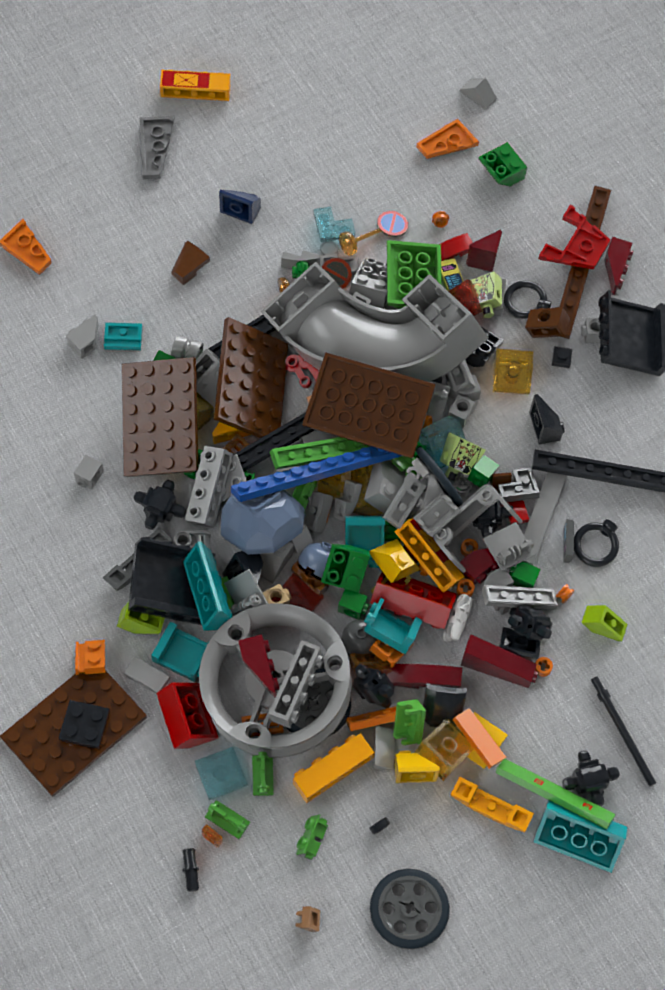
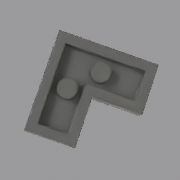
(522, 488)

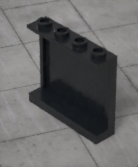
(632, 335)
(161, 582)

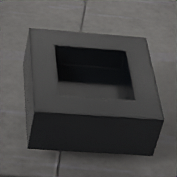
(561, 357)

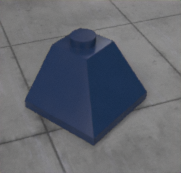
(239, 205)

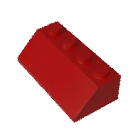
(415, 600)

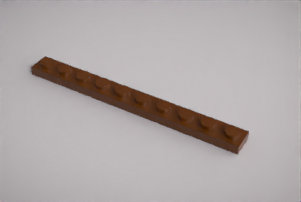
(578, 275)

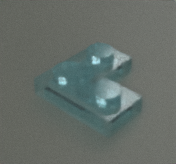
(328, 228)

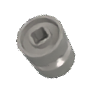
(184, 348)

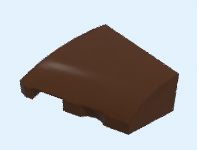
(189, 262)
(308, 577)

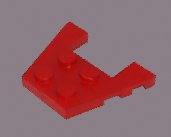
(583, 248)

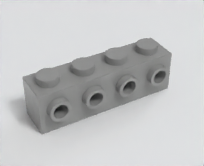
(209, 486)
(295, 684)

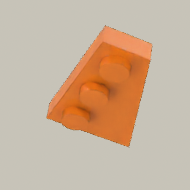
(447, 140)
(24, 246)

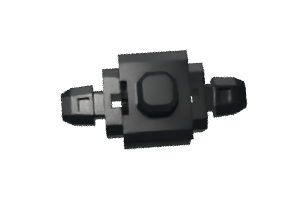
(159, 504)
(491, 518)
(530, 623)
(373, 686)
(590, 778)

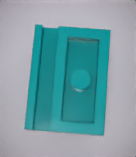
(123, 336)

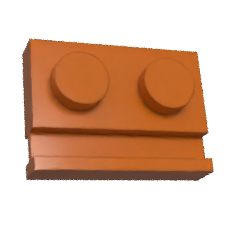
(386, 652)
(90, 657)

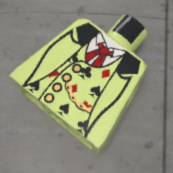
(489, 292)
(460, 455)

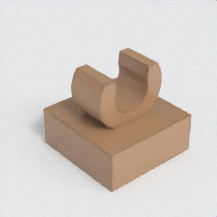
(310, 919)

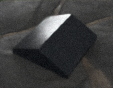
(519, 644)

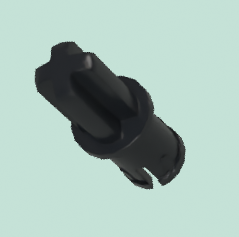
(190, 869)

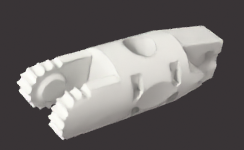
(458, 618)

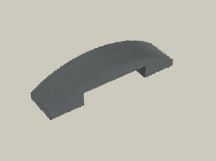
(121, 575)

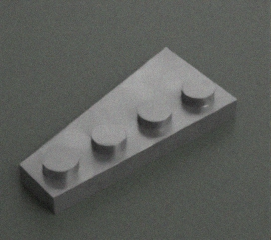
(155, 139)

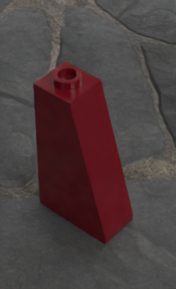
(498, 662)

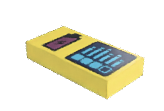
(450, 274)

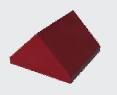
(484, 251)

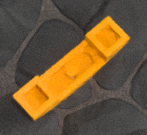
(491, 806)

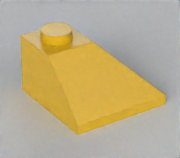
(394, 560)
(414, 768)

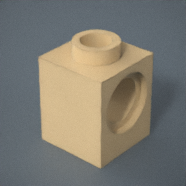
(277, 591)

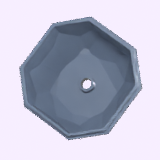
(262, 522)

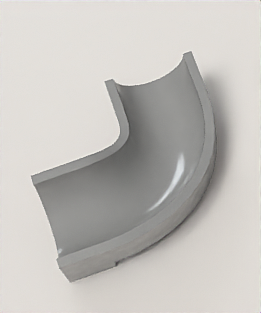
(416, 341)

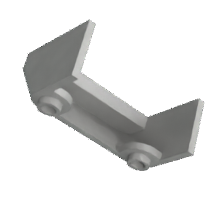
(470, 510)

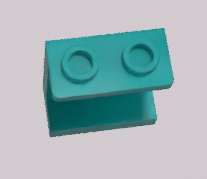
(365, 533)
(390, 628)
(179, 652)

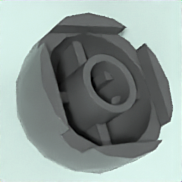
(357, 640)

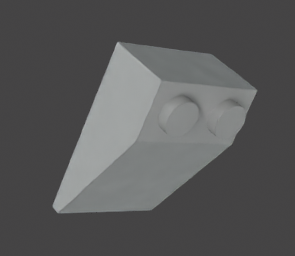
(384, 485)

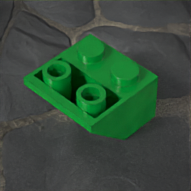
(504, 165)
(346, 567)

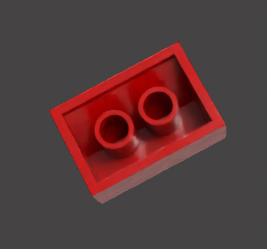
(186, 715)

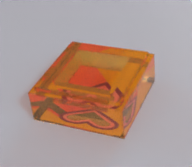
(212, 836)

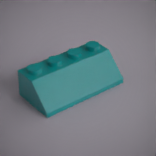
(207, 587)
(579, 837)

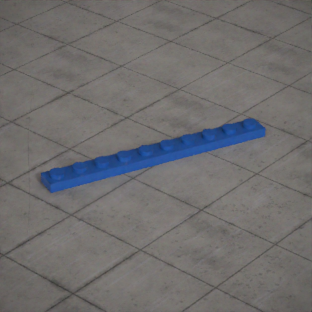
(310, 473)

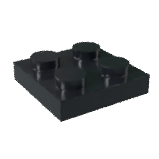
(84, 724)

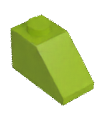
(138, 622)
(604, 622)

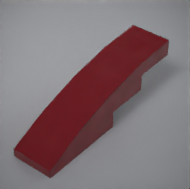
(419, 674)

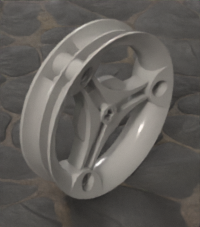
(223, 643)

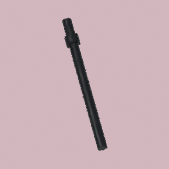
(604, 696)

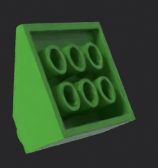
(409, 265)

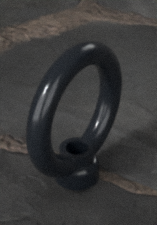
(543, 302)
(608, 529)

